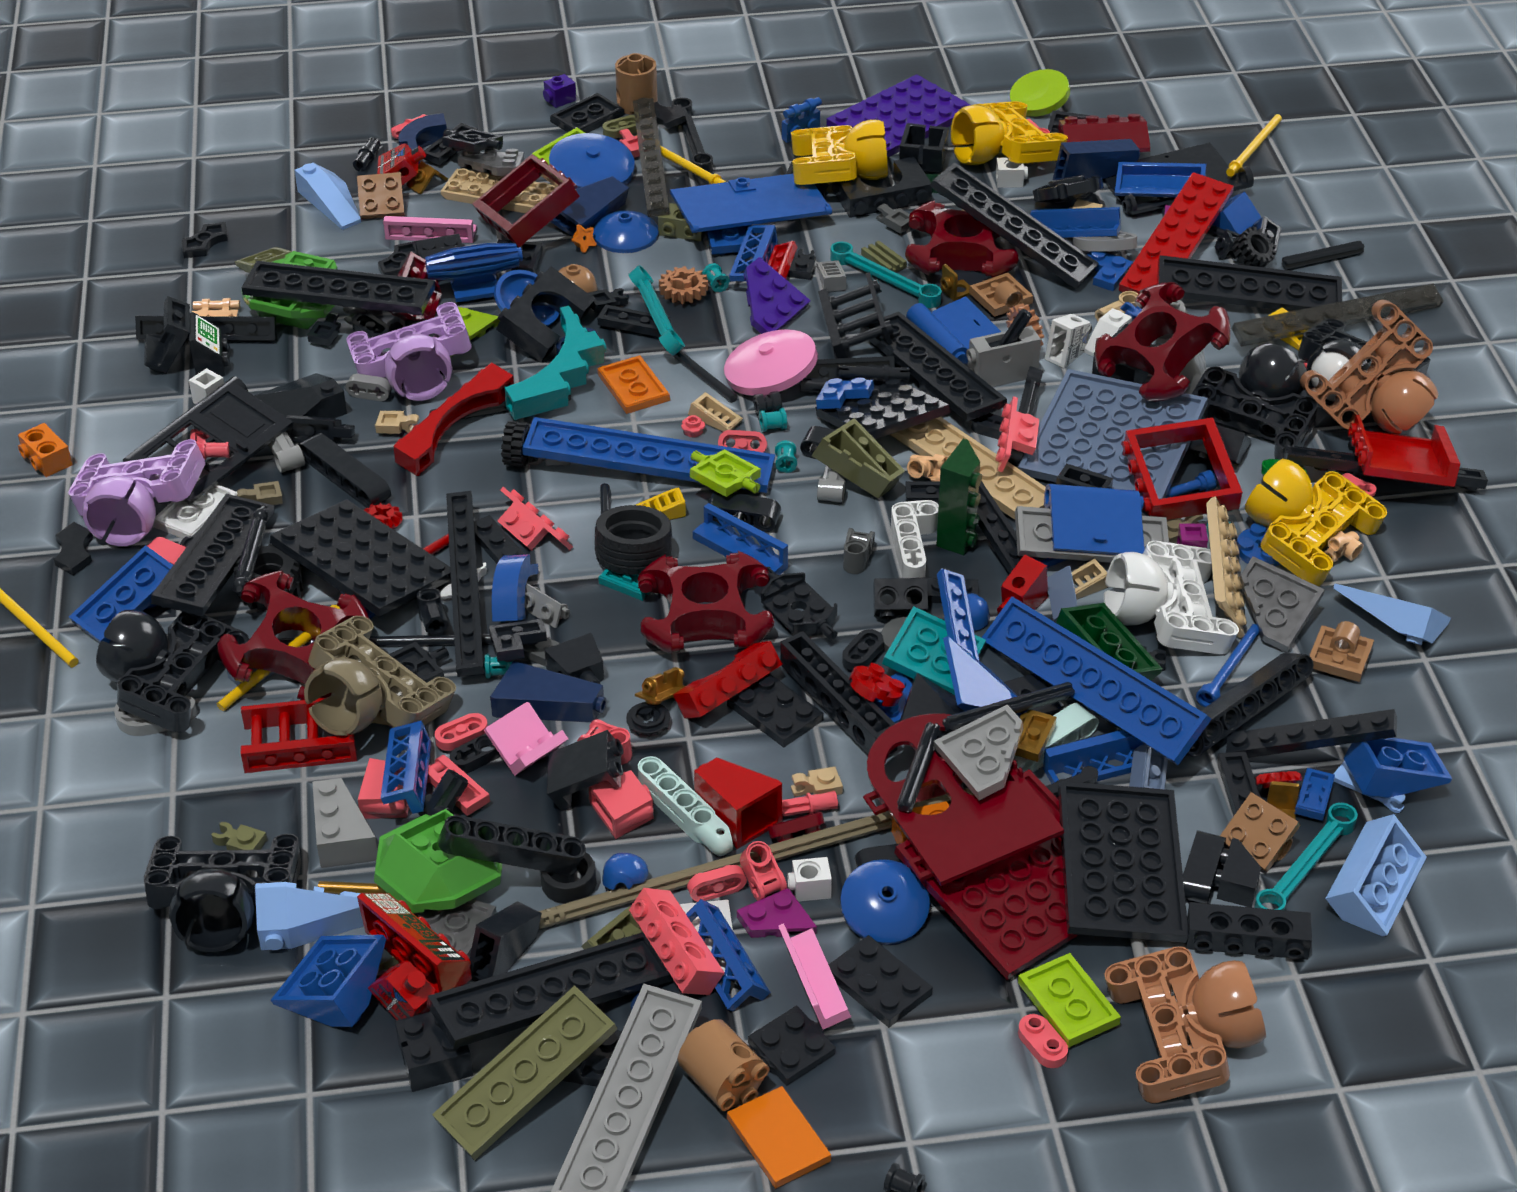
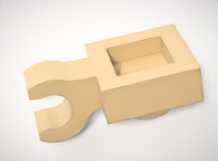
(394, 421)
(817, 782)

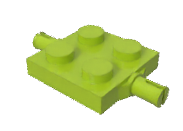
(725, 472)

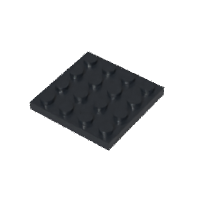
(888, 410)

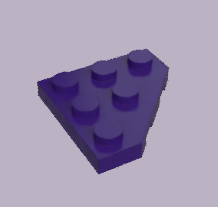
(771, 297)

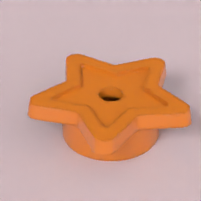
(580, 242)

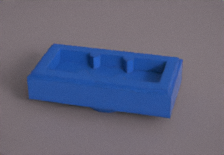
(1314, 794)

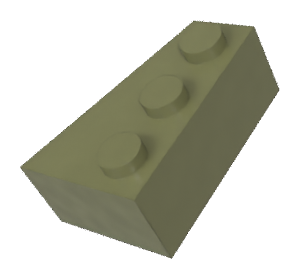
(859, 458)

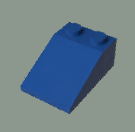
(1395, 766)

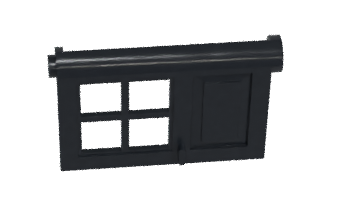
(1198, 154)
(223, 416)

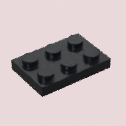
(776, 710)
(879, 981)

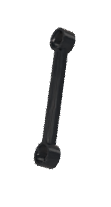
(699, 156)
(1027, 404)

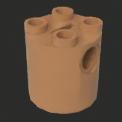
(635, 80)
(722, 1064)

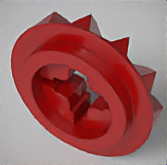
(386, 514)
(1289, 777)

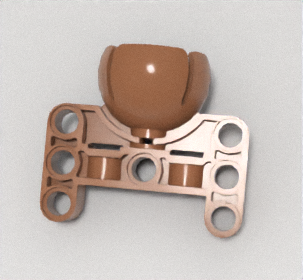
(1389, 386)
(1209, 1010)

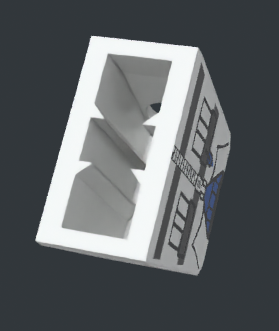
(1067, 339)

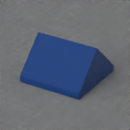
(1237, 214)

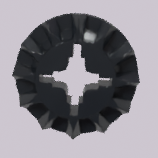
(645, 711)

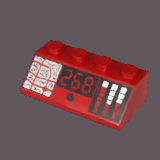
(414, 940)

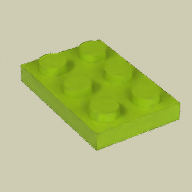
(1069, 999)

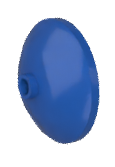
(625, 232)
(513, 284)
(881, 917)

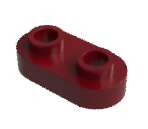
(785, 830)

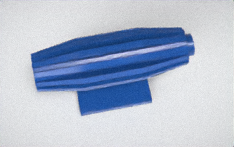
(473, 268)

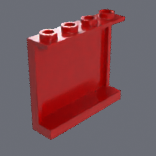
(1405, 456)

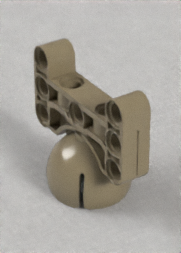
(366, 681)

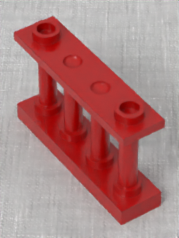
(288, 752)

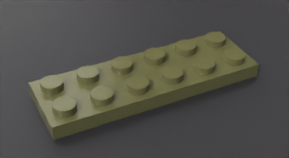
(524, 1072)

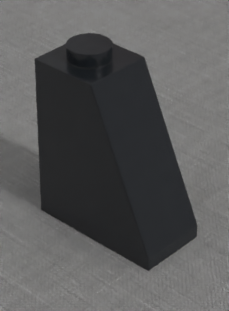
(502, 940)

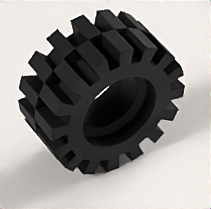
(1254, 247)
(513, 441)

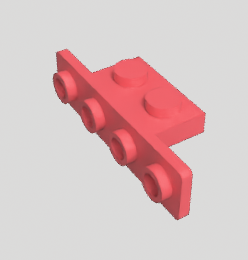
(1018, 433)
(526, 525)

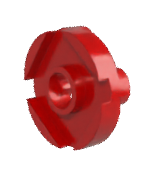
(874, 683)

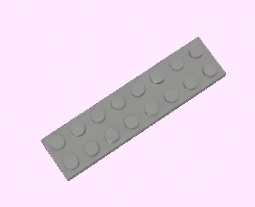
(629, 1093)

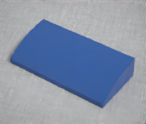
(1154, 178)

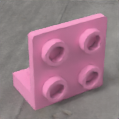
(523, 738)

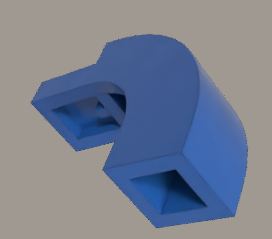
(509, 587)

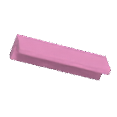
(425, 228)
(816, 977)

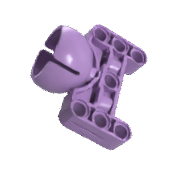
(414, 355)
(127, 491)

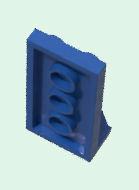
(125, 590)

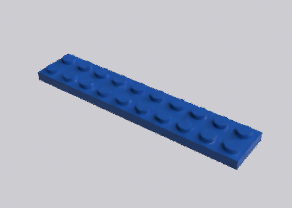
(629, 450)
(1098, 680)

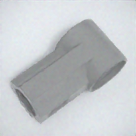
(286, 453)
(831, 486)

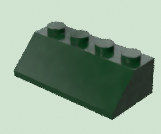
(959, 500)
(1106, 632)

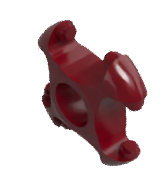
(956, 242)
(1169, 359)
(715, 584)
(283, 614)

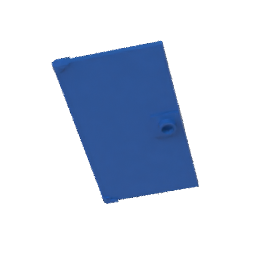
(748, 202)

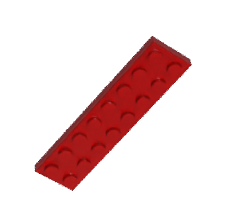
(1179, 229)

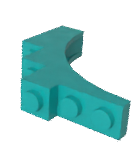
(567, 370)

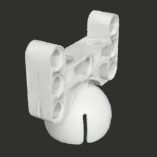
(1169, 585)

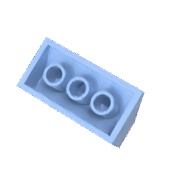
(1376, 876)

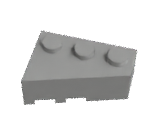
(340, 827)

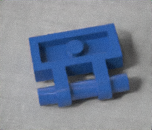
(797, 120)

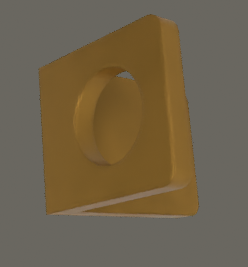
(423, 177)
(950, 282)
(1283, 796)

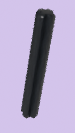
(1322, 255)
(918, 767)

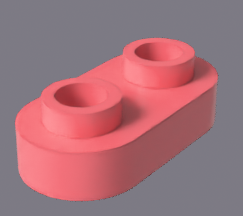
(743, 439)
(460, 731)
(716, 883)
(1040, 1039)

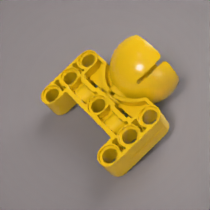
(1005, 127)
(840, 153)
(1309, 517)

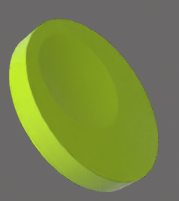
(1041, 91)

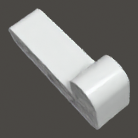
(908, 523)

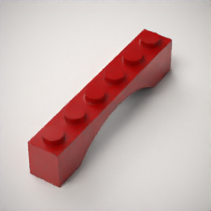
(485, 390)

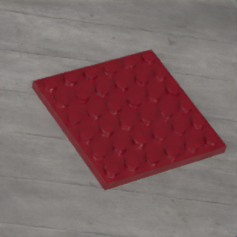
(1012, 906)

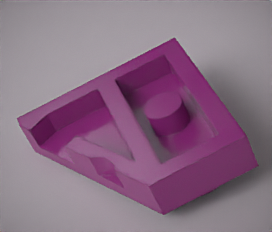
(766, 915)

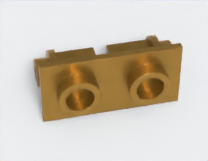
(661, 686)

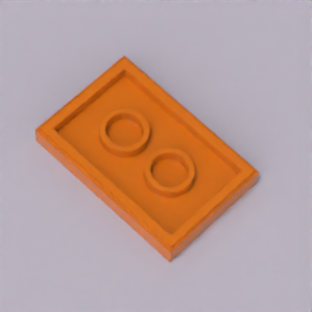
(633, 384)
(779, 1137)

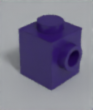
(559, 90)

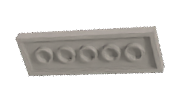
(1035, 535)

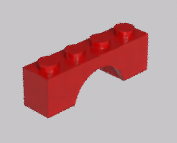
(720, 686)

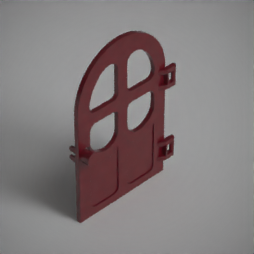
(970, 830)

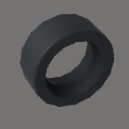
(573, 891)

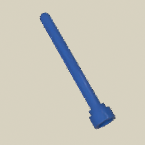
(1204, 481)
(1210, 692)

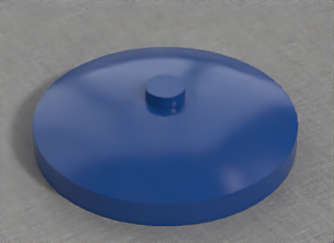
(592, 158)

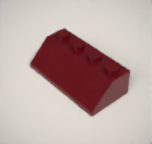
(1108, 128)

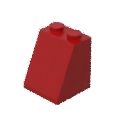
(740, 798)

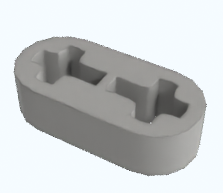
(368, 387)

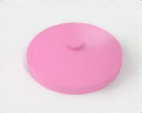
(770, 362)

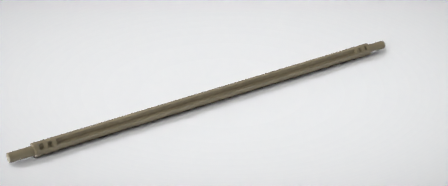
(680, 879)

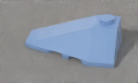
(327, 194)
(1407, 618)
(300, 916)

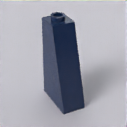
(1094, 158)
(593, 204)
(549, 693)

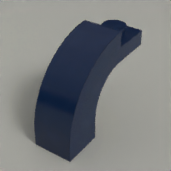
(423, 131)

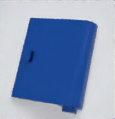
(953, 325)
(1095, 519)

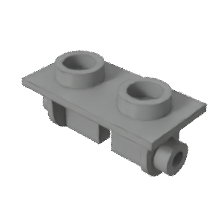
(544, 606)

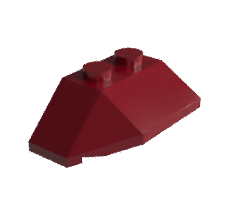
(416, 268)

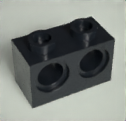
(899, 589)

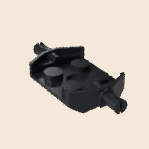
(789, 593)

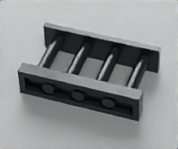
(834, 317)

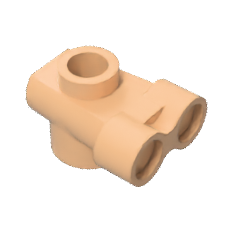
(926, 466)
(1344, 544)

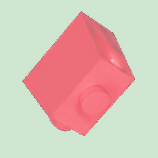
(370, 794)
(622, 807)

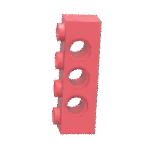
(676, 941)

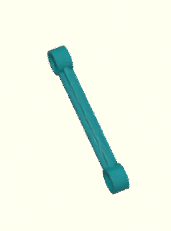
(927, 294)
(668, 338)
(1310, 856)

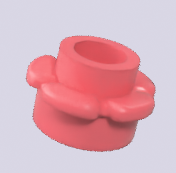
(693, 426)

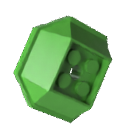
(292, 312)
(425, 876)

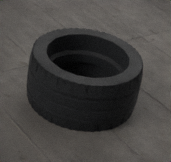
(631, 538)

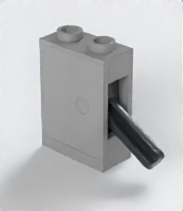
(1006, 355)

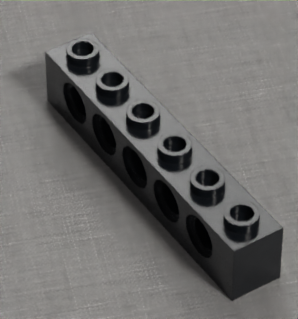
(833, 691)

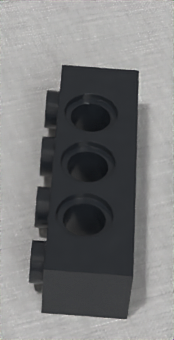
(1249, 930)

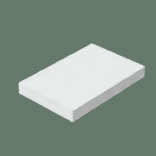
(186, 519)

